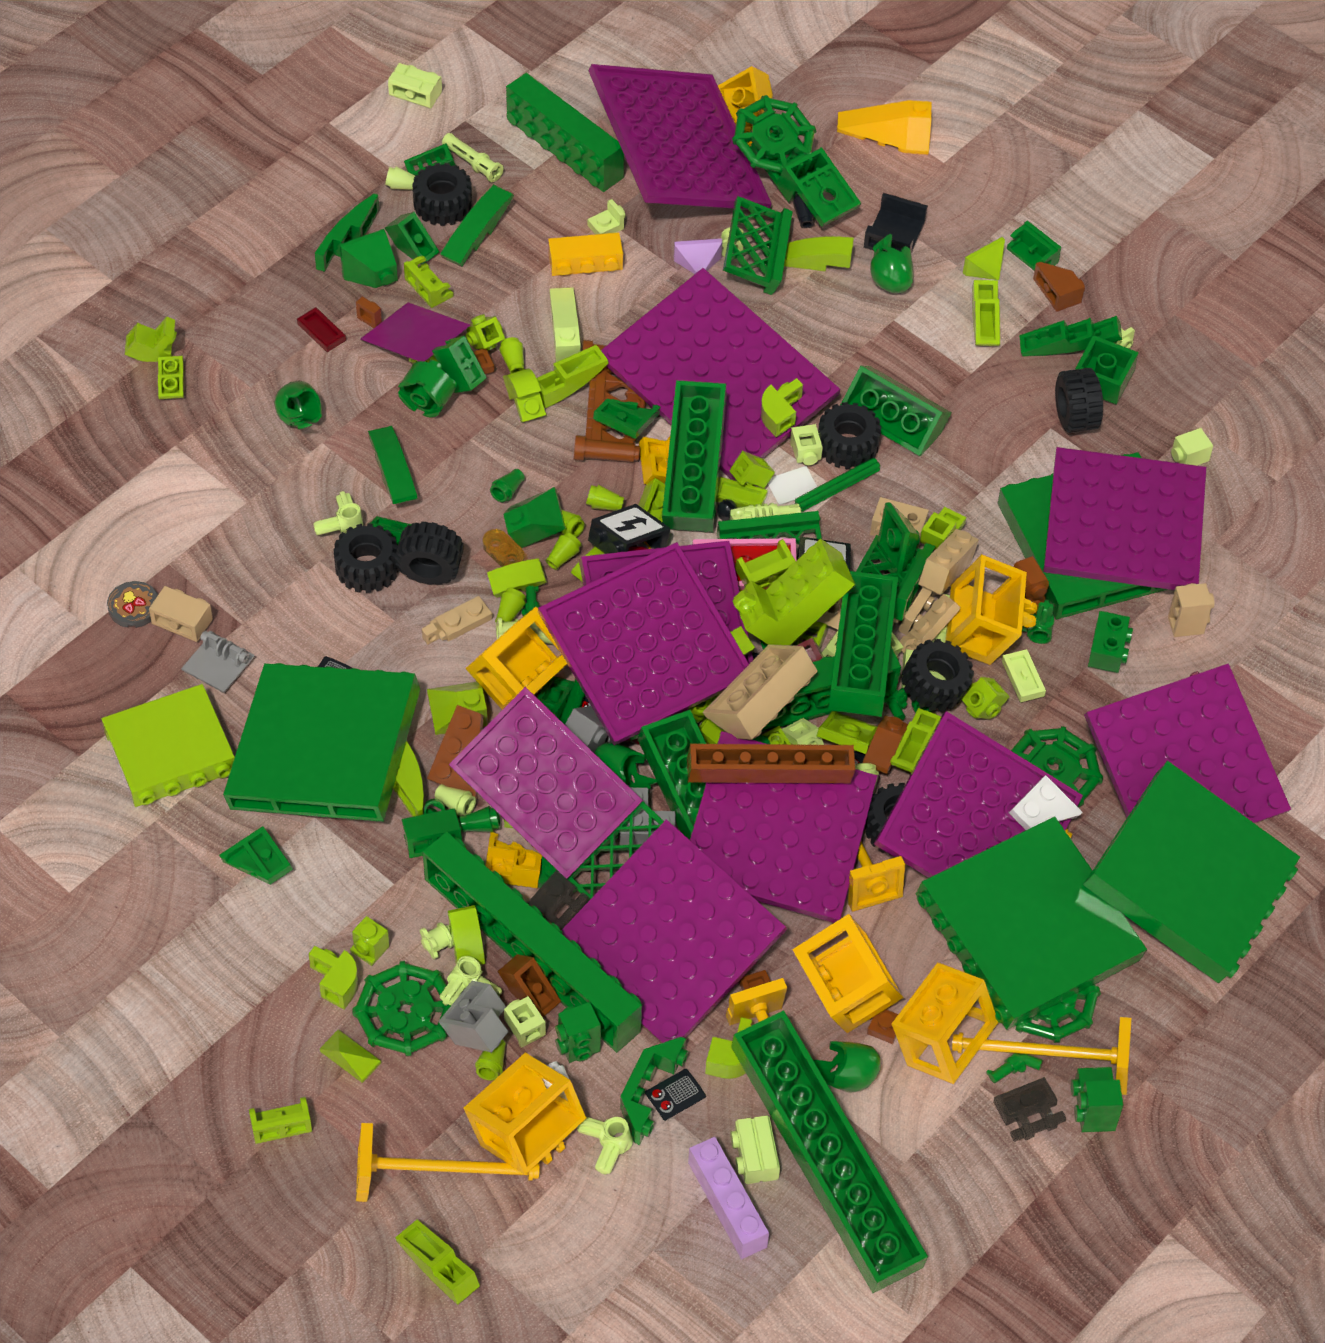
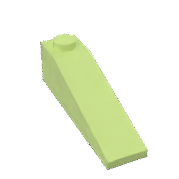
(564, 322)

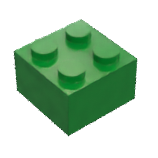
(1112, 365)

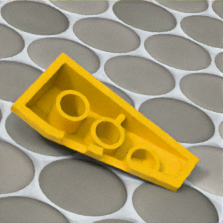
(744, 90)
(896, 124)

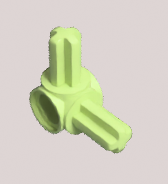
(347, 516)
(465, 971)
(611, 1145)

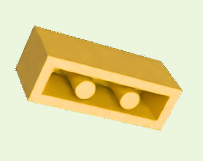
(585, 254)

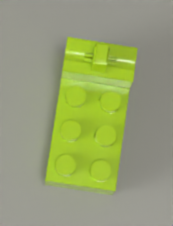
(796, 597)

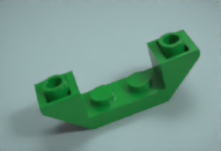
(663, 1056)

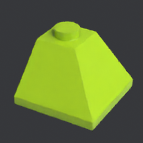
(445, 699)

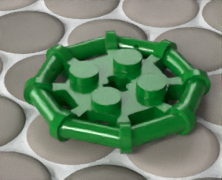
(761, 137)
(1065, 756)
(391, 1000)
(1061, 1012)

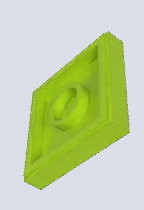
(847, 731)

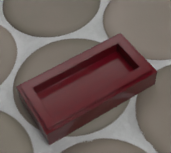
(321, 329)

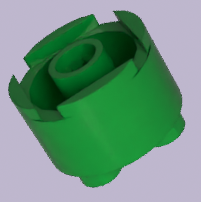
(426, 388)

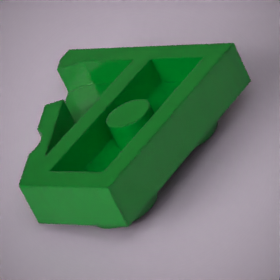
(625, 416)
(258, 857)

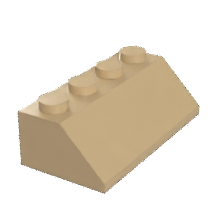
(761, 690)

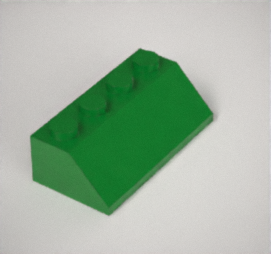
(902, 412)

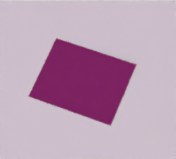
(414, 332)

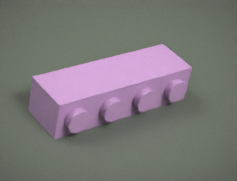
(728, 1198)

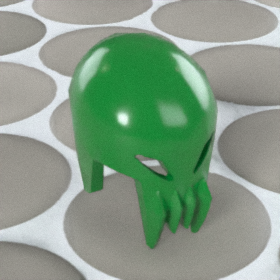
(893, 268)
(298, 404)
(623, 763)
(856, 1067)

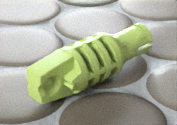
(762, 511)

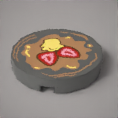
(131, 603)

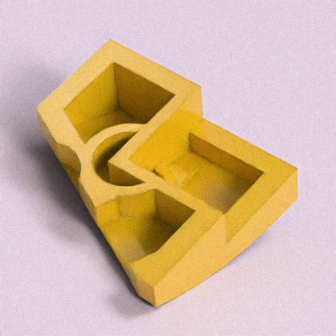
(654, 458)
(513, 862)

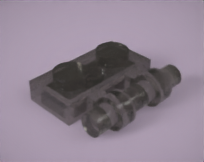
(554, 895)
(1025, 1102)

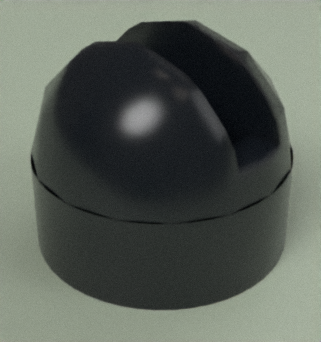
(724, 508)

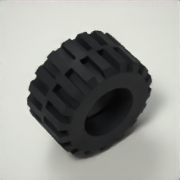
(442, 194)
(1079, 400)
(854, 421)
(366, 542)
(429, 553)
(945, 660)
(879, 810)

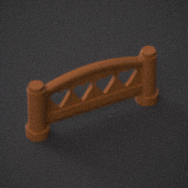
(597, 442)

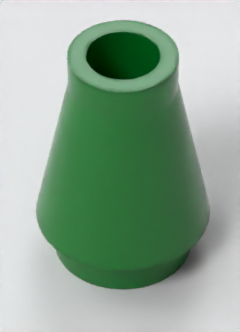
(506, 486)
(481, 821)

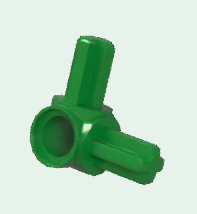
(1042, 631)

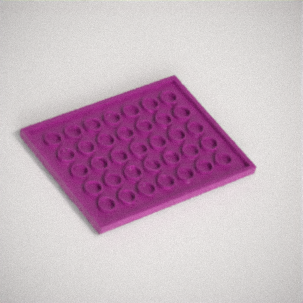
(677, 137)
(715, 338)

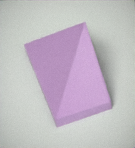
(697, 254)

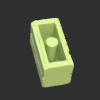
(415, 85)
(756, 1150)

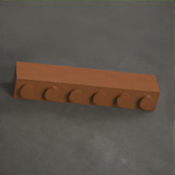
(770, 763)

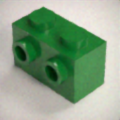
(1109, 642)
(578, 1032)

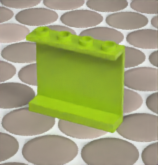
(169, 745)

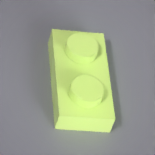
(1023, 675)

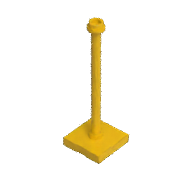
(875, 882)
(756, 1001)
(1117, 1055)
(370, 1163)

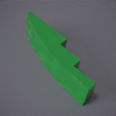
(476, 224)
(351, 226)
(1065, 338)
(392, 465)

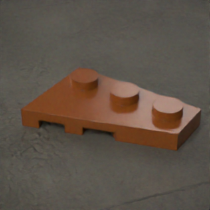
(461, 731)

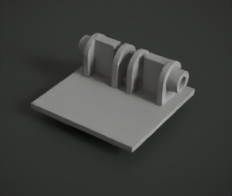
(217, 661)

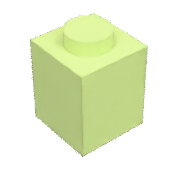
(1192, 448)

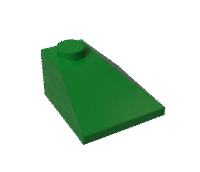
(369, 260)
(535, 518)
(897, 538)

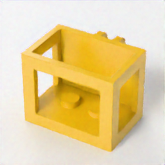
(988, 621)
(517, 661)
(848, 974)
(936, 1013)
(522, 1117)

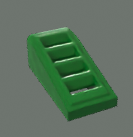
(439, 154)

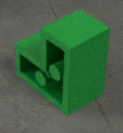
(1097, 1099)

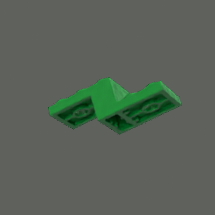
(810, 179)

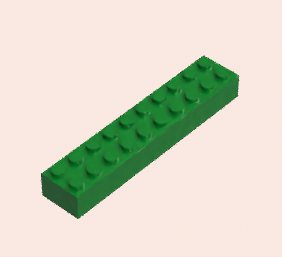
(524, 931)
(829, 1152)

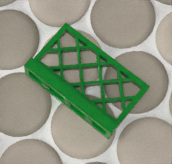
(778, 234)
(771, 526)
(907, 580)
(612, 848)

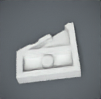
(1043, 803)

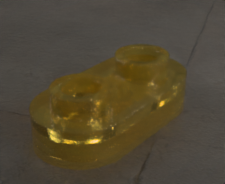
(505, 551)

